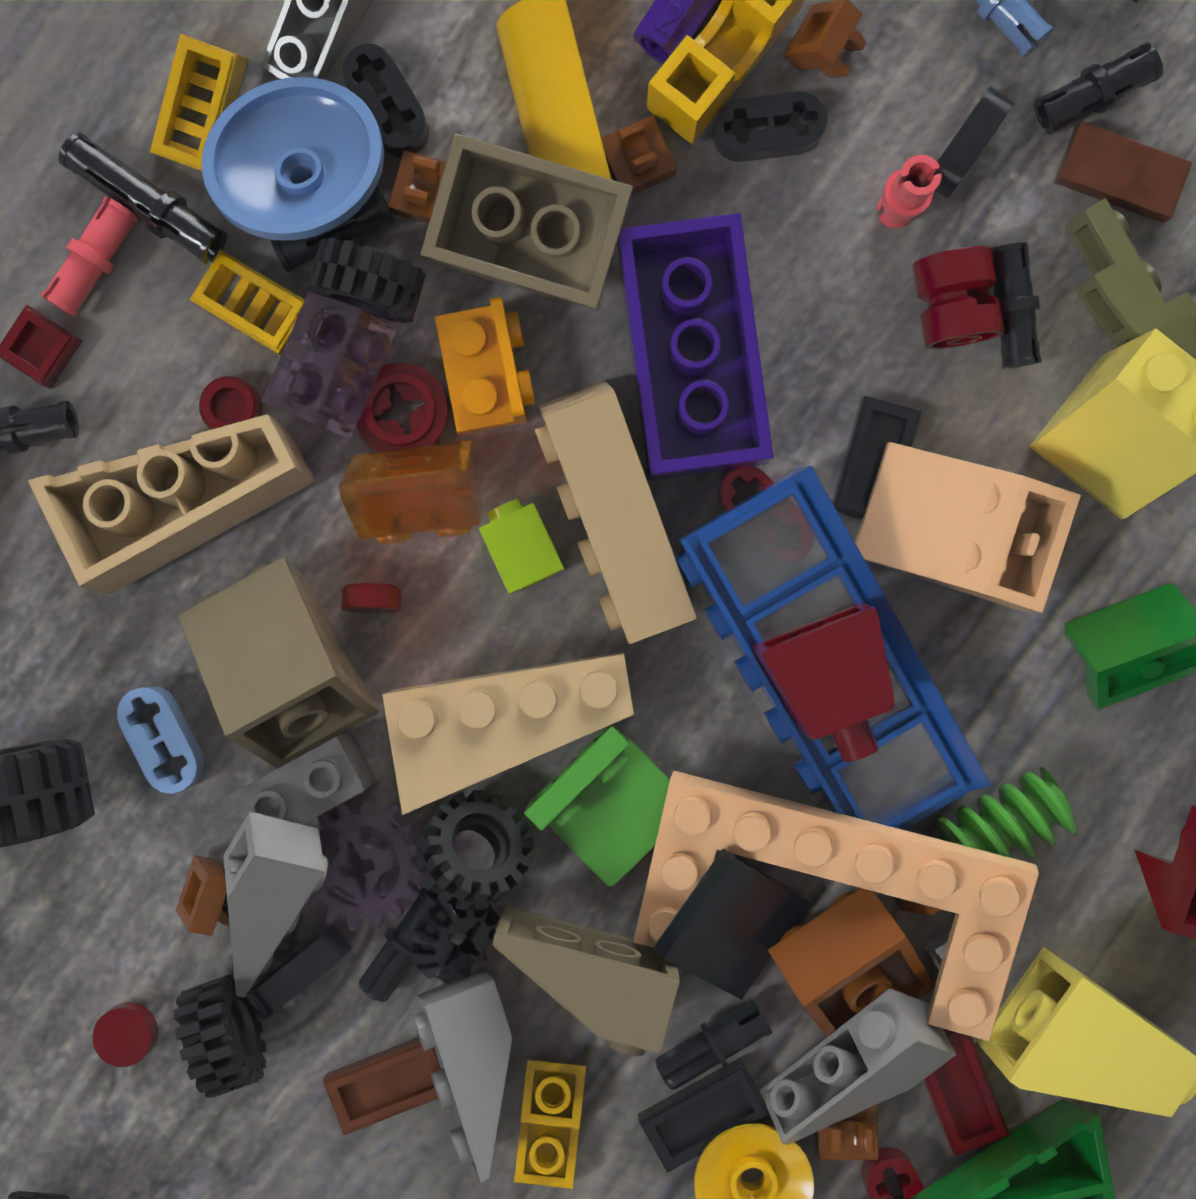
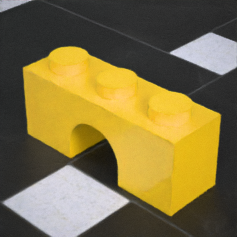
(711, 68)

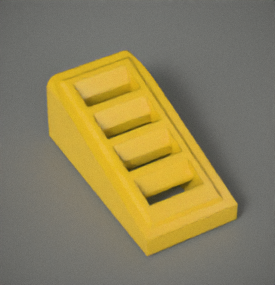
(176, 97)
(217, 280)

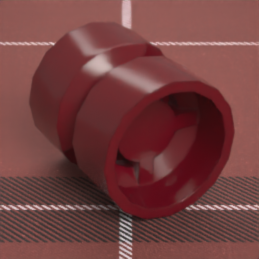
(958, 297)

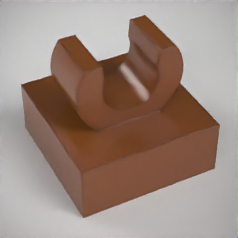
(824, 35)
(639, 155)
(416, 186)
(203, 897)
(851, 1138)

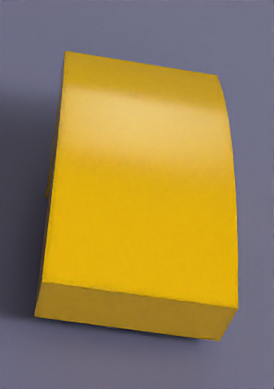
(550, 1123)

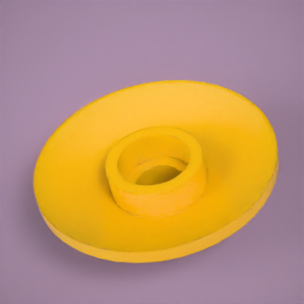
(747, 1146)

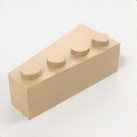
(166, 500)
(617, 510)
(487, 723)

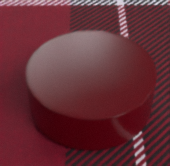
(229, 402)
(371, 598)
(125, 1034)

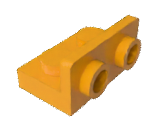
(483, 368)

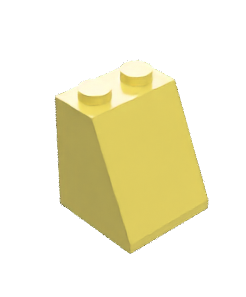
(1128, 425)
(1086, 1045)

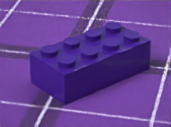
(694, 346)

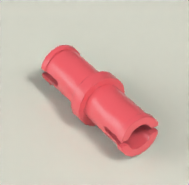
(908, 191)
(90, 256)

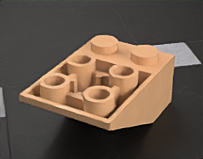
(966, 526)

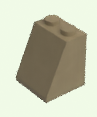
(275, 665)

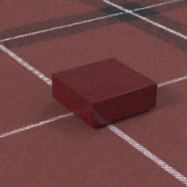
(38, 347)

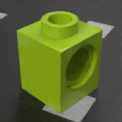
(520, 545)

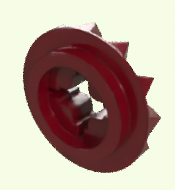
(414, 386)

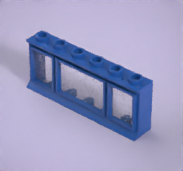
(791, 562)

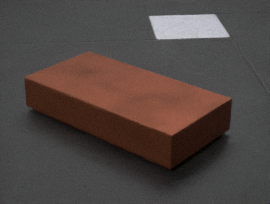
(1123, 172)
(382, 1085)

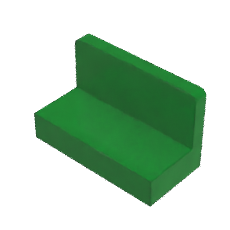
(1135, 644)

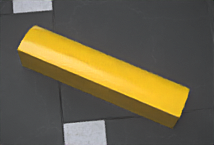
(550, 85)

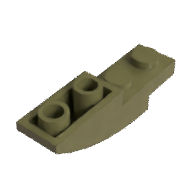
(1123, 289)

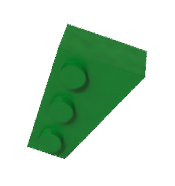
(1046, 1158)

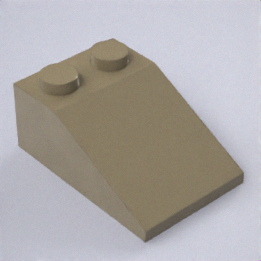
(526, 222)
(598, 976)

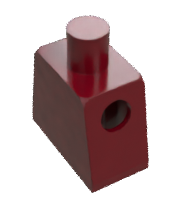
(833, 677)

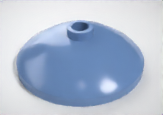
(288, 135)

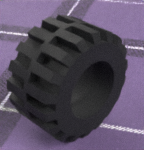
(43, 790)

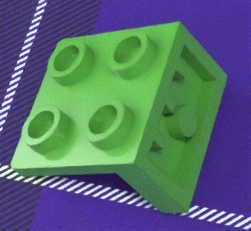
(605, 804)

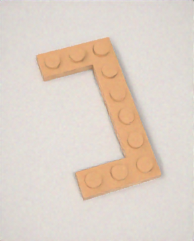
(981, 887)

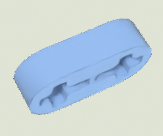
(148, 745)

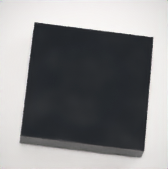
(730, 924)

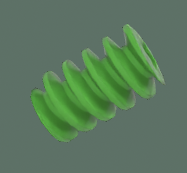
(1013, 820)

